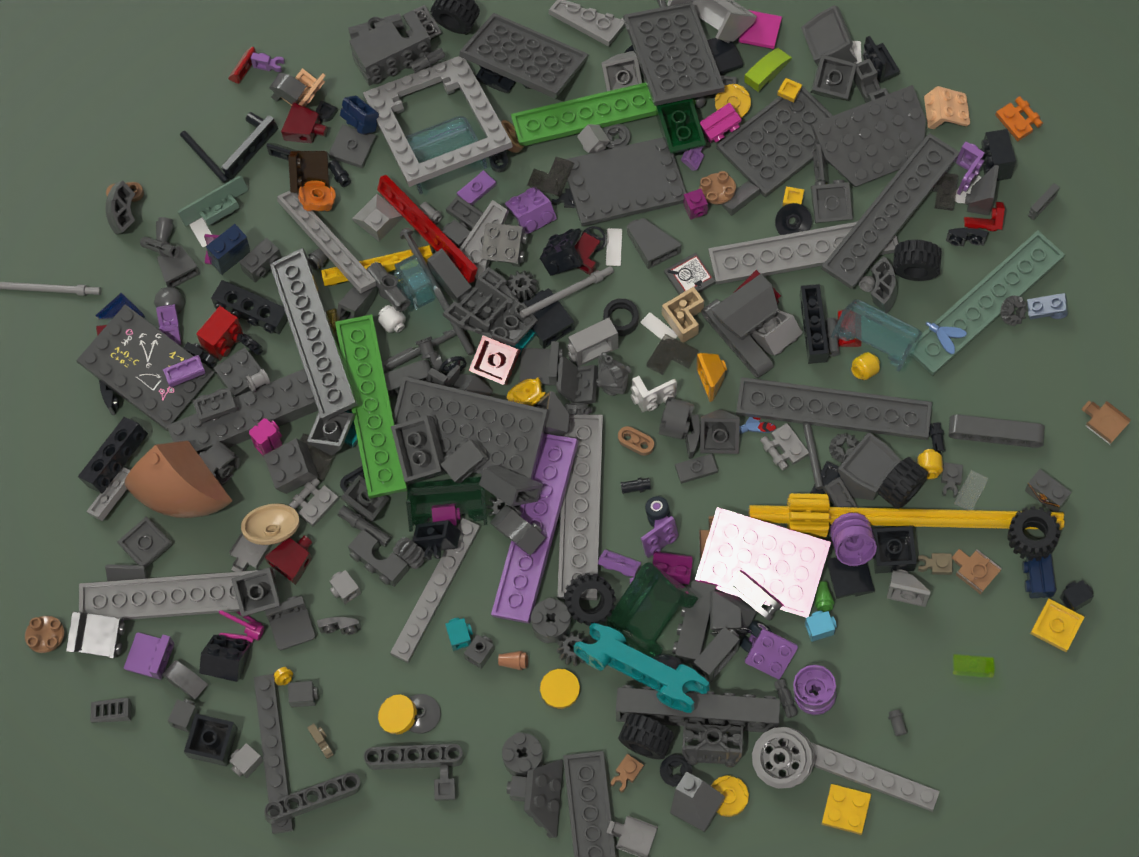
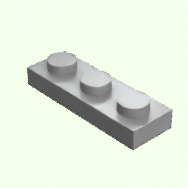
(107, 500)

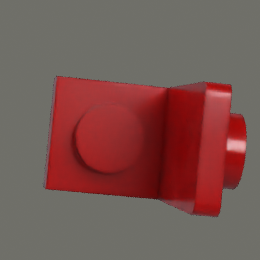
(992, 224)

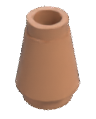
(514, 660)

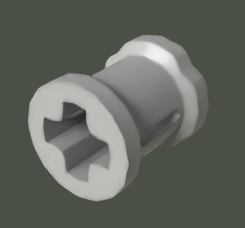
(257, 380)

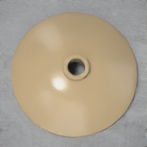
(270, 524)

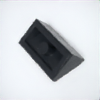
(279, 150)

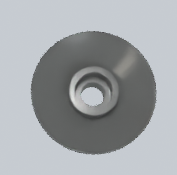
(430, 716)

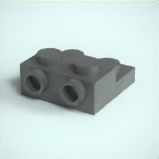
(831, 201)

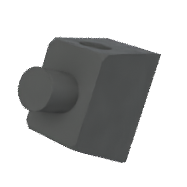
(179, 269)

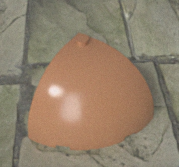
(176, 482)

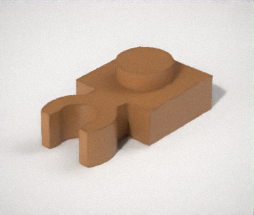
(627, 770)

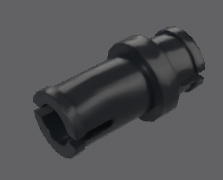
(341, 175)
(936, 435)
(636, 485)

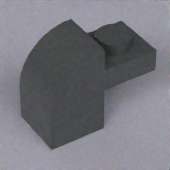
(287, 88)

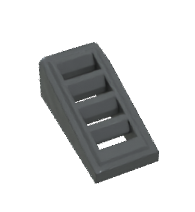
(124, 716)

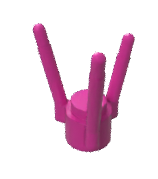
(253, 628)

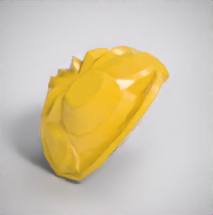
(526, 392)

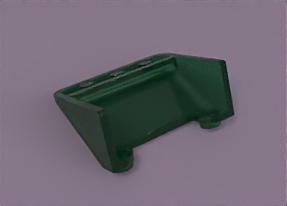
(649, 608)

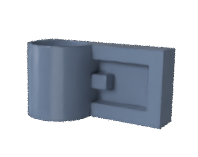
(1052, 306)

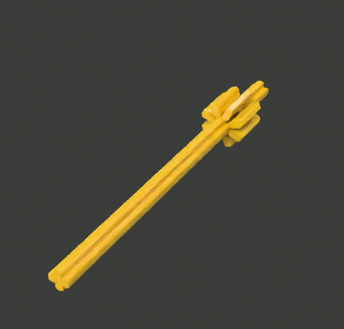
(813, 515)

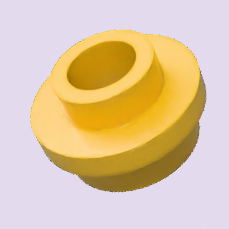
(283, 676)

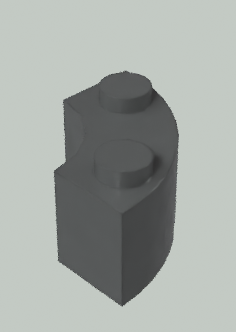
(118, 207)
(885, 288)
(517, 529)

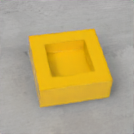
(789, 90)
(793, 195)

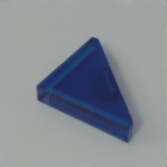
(115, 306)

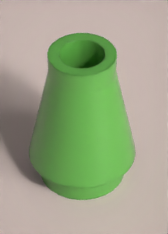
(823, 599)

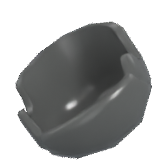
(170, 296)

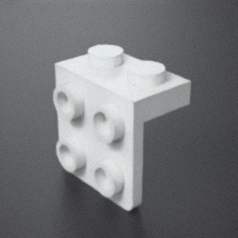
(651, 399)

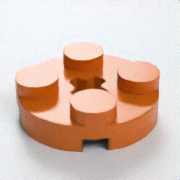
(325, 197)

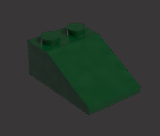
(680, 125)

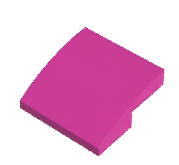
(763, 31)

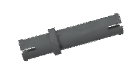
(154, 245)
(357, 521)

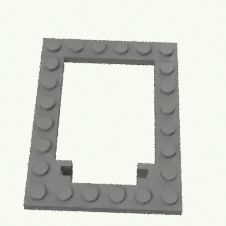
(454, 74)

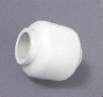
(391, 319)

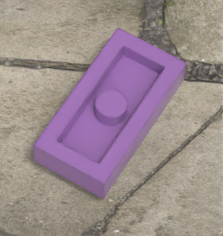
(619, 563)

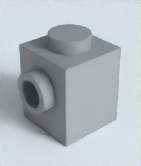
(593, 138)
(344, 587)
(245, 761)

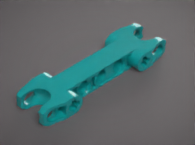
(669, 683)

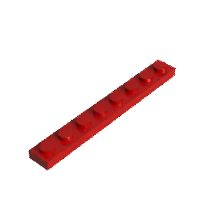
(425, 226)

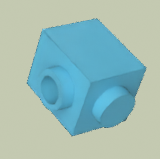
(820, 625)

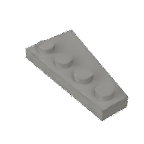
(588, 21)
(473, 243)

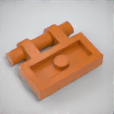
(1015, 122)

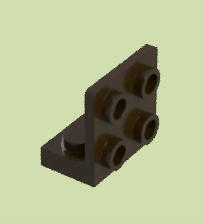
(306, 167)

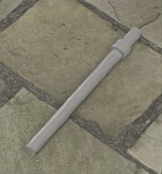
(595, 277)
(80, 290)

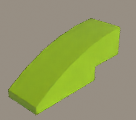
(766, 69)

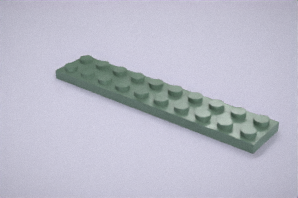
(984, 301)

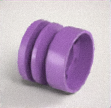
(853, 539)
(818, 679)

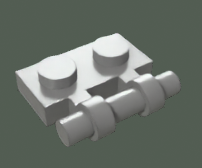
(788, 443)
(318, 506)

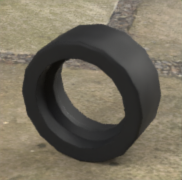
(623, 304)

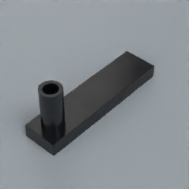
(264, 130)

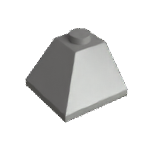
(621, 71)
(377, 217)
(907, 589)

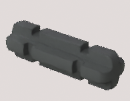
(785, 698)

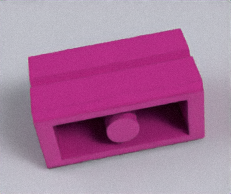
(720, 122)
(266, 436)

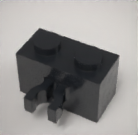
(436, 537)

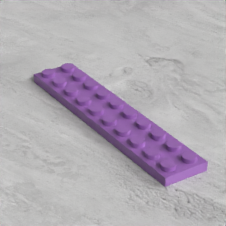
(521, 571)

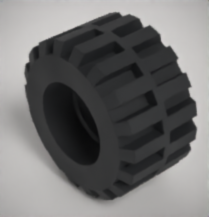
(455, 15)
(917, 260)
(903, 482)
(1040, 520)
(604, 606)
(646, 736)

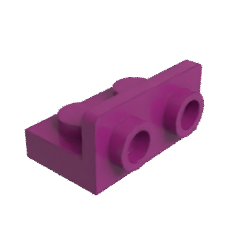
(675, 565)

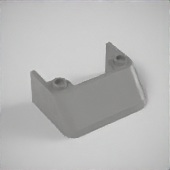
(724, 15)

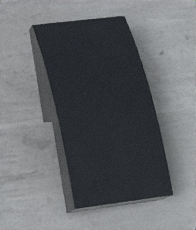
(959, 235)
(109, 398)

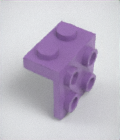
(971, 160)
(531, 209)

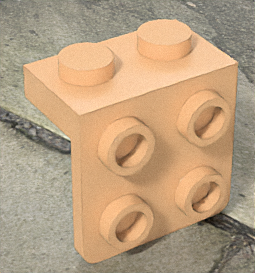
(312, 84)
(947, 106)

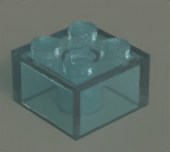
(414, 282)

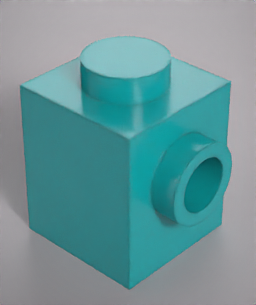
(459, 633)

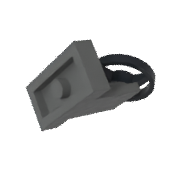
(452, 372)

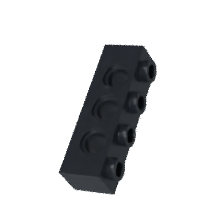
(227, 292)
(813, 324)
(113, 455)

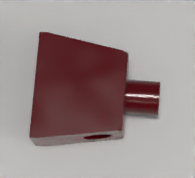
(302, 125)
(291, 558)

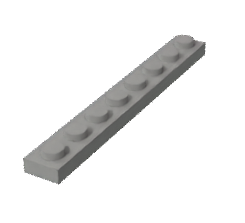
(327, 242)
(434, 593)
(872, 777)

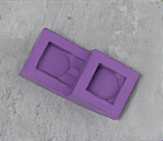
(169, 322)

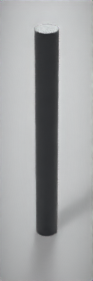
(208, 161)

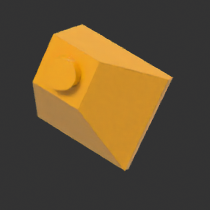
(711, 372)

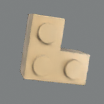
(680, 313)

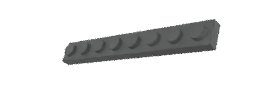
(272, 746)

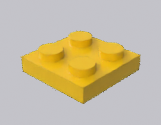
(1057, 625)
(846, 809)

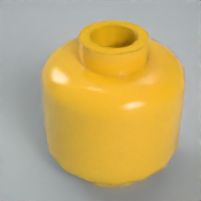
(865, 366)
(931, 462)

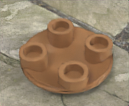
(718, 187)
(44, 634)

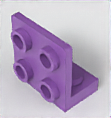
(149, 655)

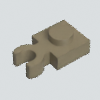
(939, 563)
(319, 735)

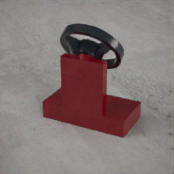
(586, 247)

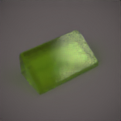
(973, 666)

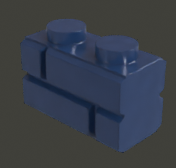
(359, 114)
(1039, 577)

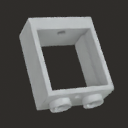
(592, 341)

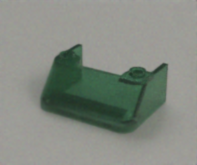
(467, 496)

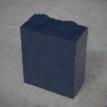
(228, 249)

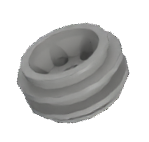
(804, 757)

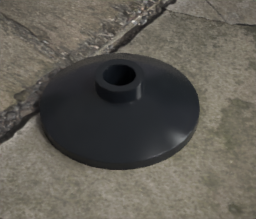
(802, 219)

